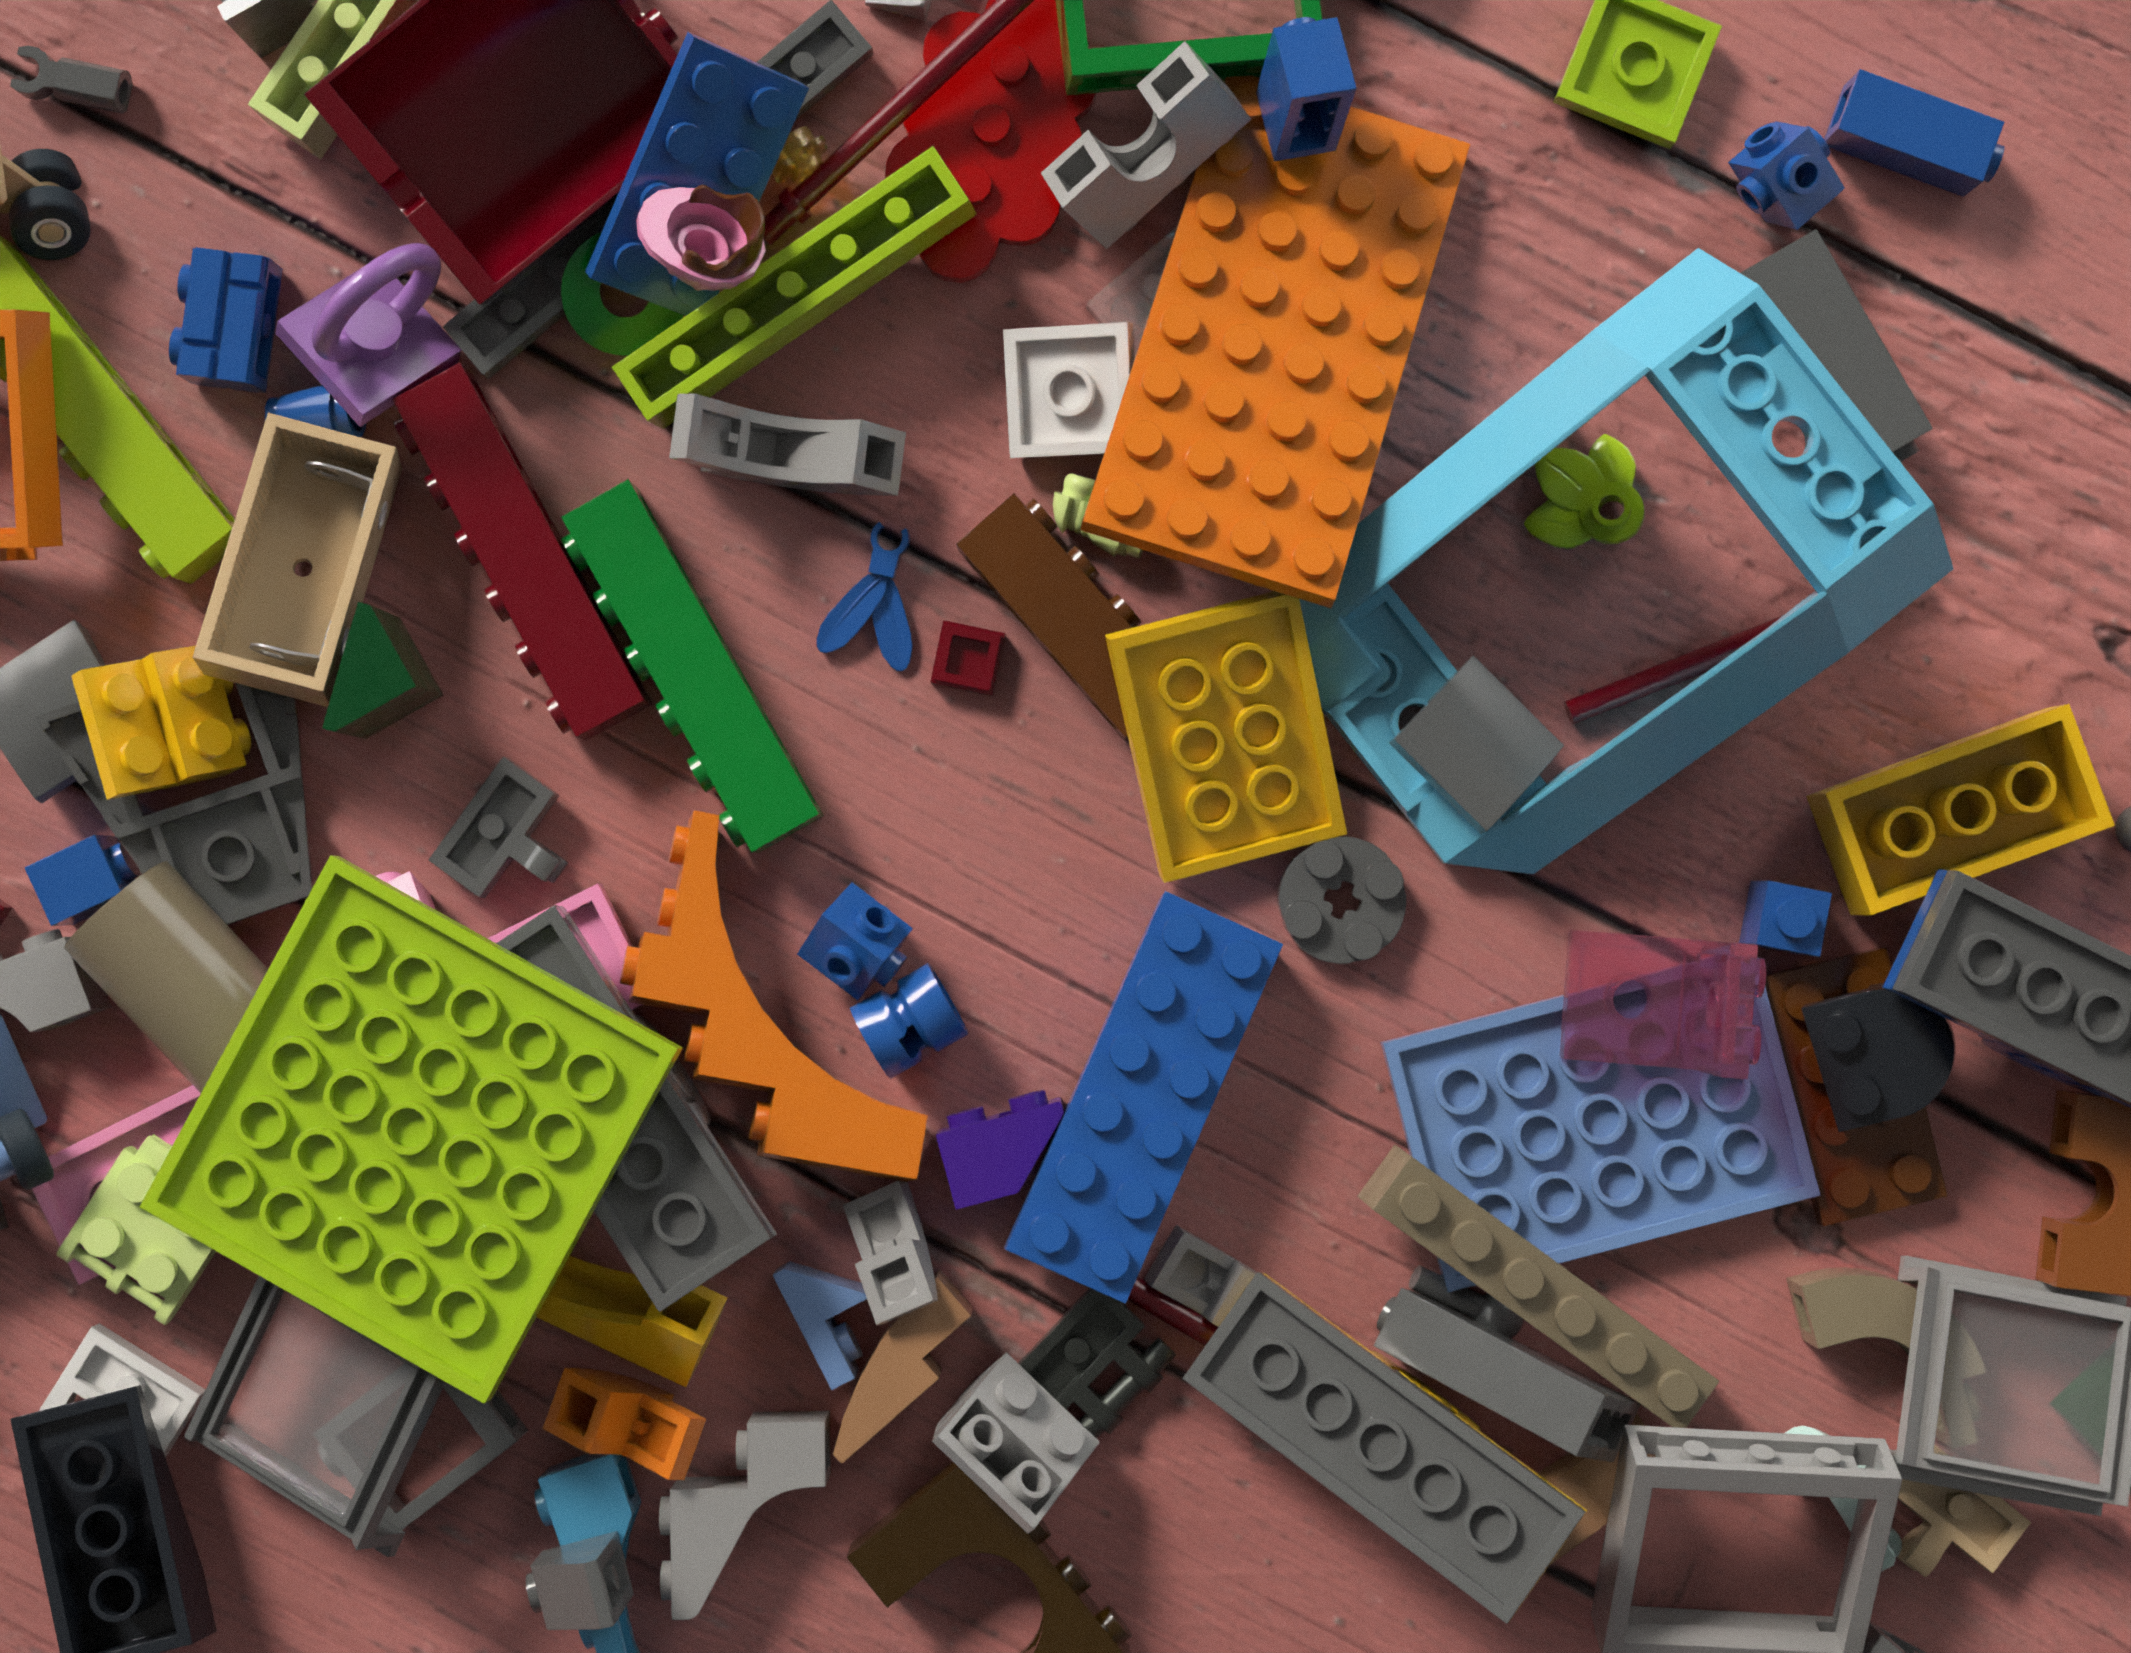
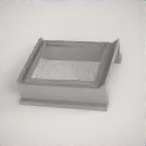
(2016, 1389)

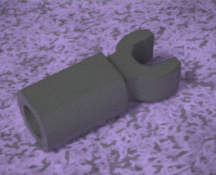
(75, 82)

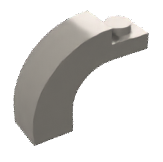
(787, 450)

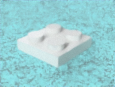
(1065, 386)

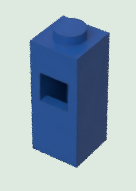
(1915, 134)

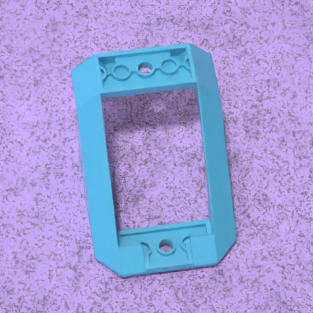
(1730, 376)

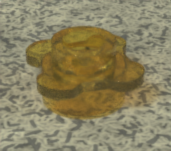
(799, 156)

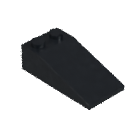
(111, 1528)

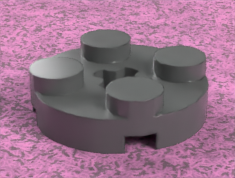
(1359, 932)

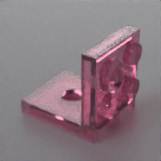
(1694, 1008)

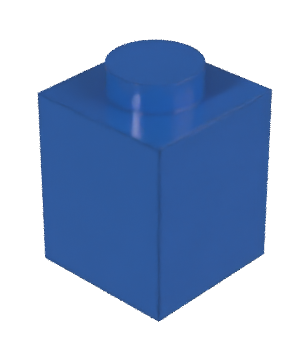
(81, 878)
(1785, 917)

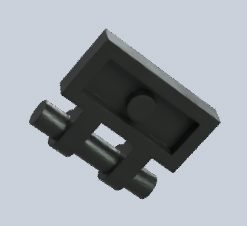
(1082, 1346)

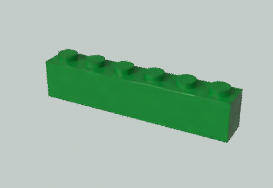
(691, 667)

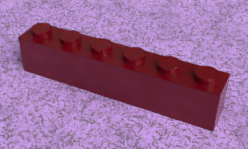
(521, 553)

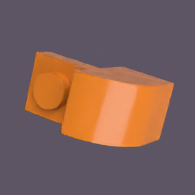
(625, 1418)

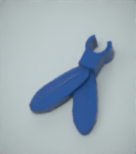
(875, 597)

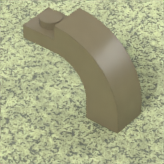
(1852, 1305)

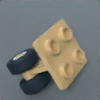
(42, 209)

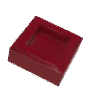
(968, 658)

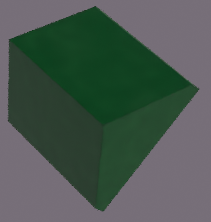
(378, 676)

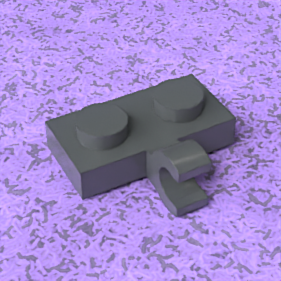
(499, 829)

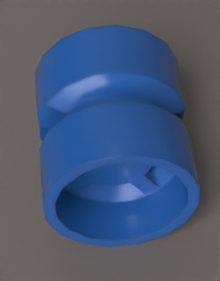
(909, 1021)

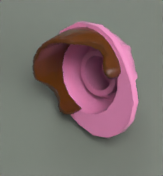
(703, 235)

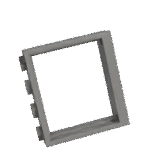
(1743, 1465)

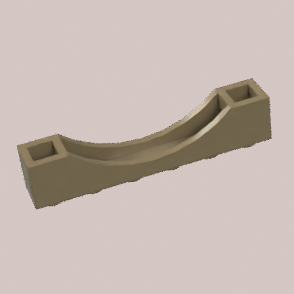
(1537, 1288)

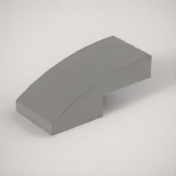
(893, 1252)
(1199, 1275)

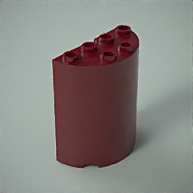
(500, 120)

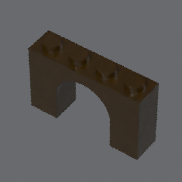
(958, 1518)

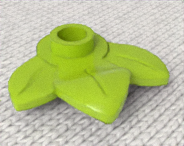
(1578, 490)

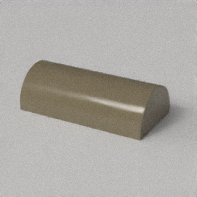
(171, 968)

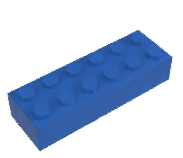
(1143, 1097)

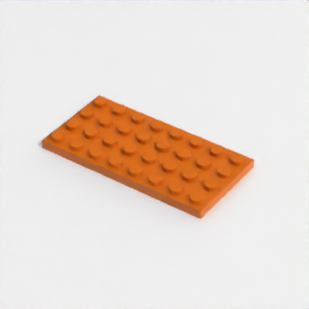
(1277, 352)

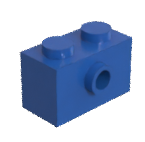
(1305, 88)

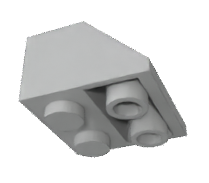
(1014, 1441)

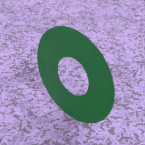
(594, 322)

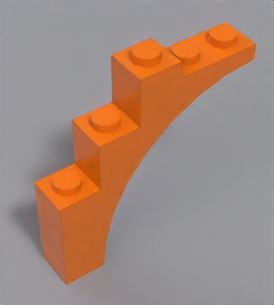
(695, 972)

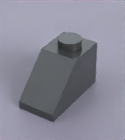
(580, 1584)

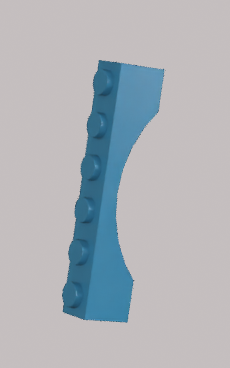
(588, 1500)

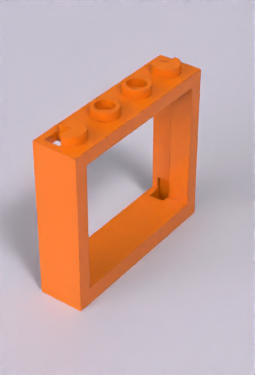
(32, 435)

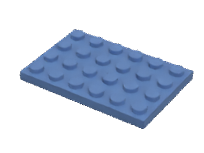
(1590, 1148)

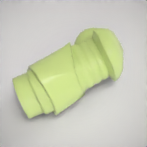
(1070, 509)

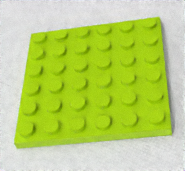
(410, 1128)

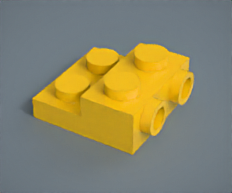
(159, 723)

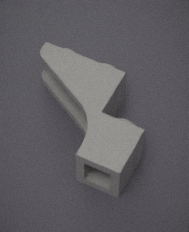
(711, 1512)

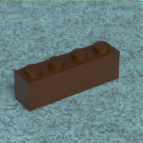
(1052, 597)

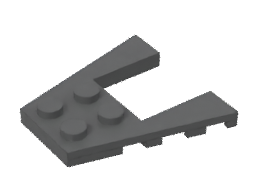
(235, 846)

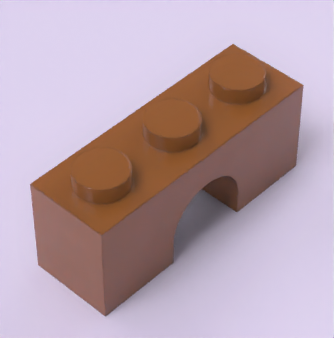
(2094, 1247)

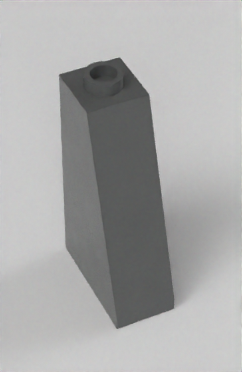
(1831, 321)
(1506, 1376)

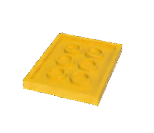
(1227, 734)

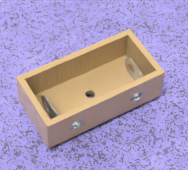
(310, 501)

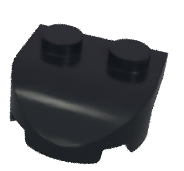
(1878, 1054)

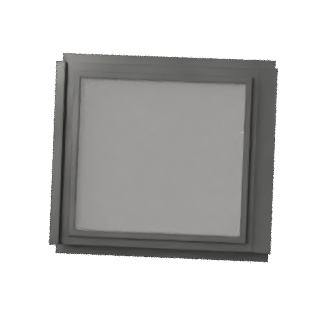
(316, 1413)

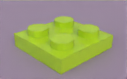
(1638, 67)

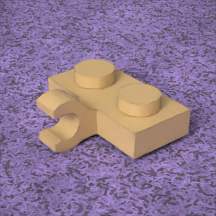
(1973, 1522)

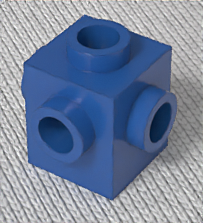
(1785, 174)
(856, 942)

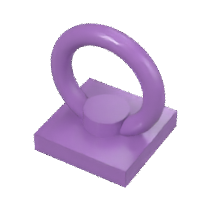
(371, 334)

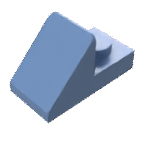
(814, 1300)

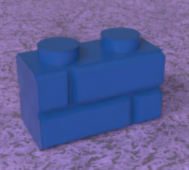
(226, 320)

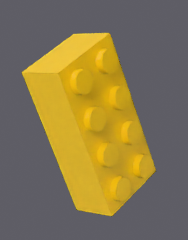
(1960, 809)

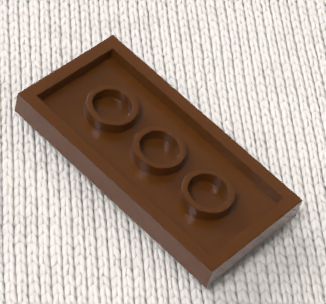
(1866, 1166)

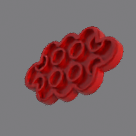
(996, 133)

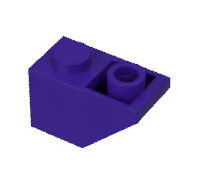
(996, 1153)

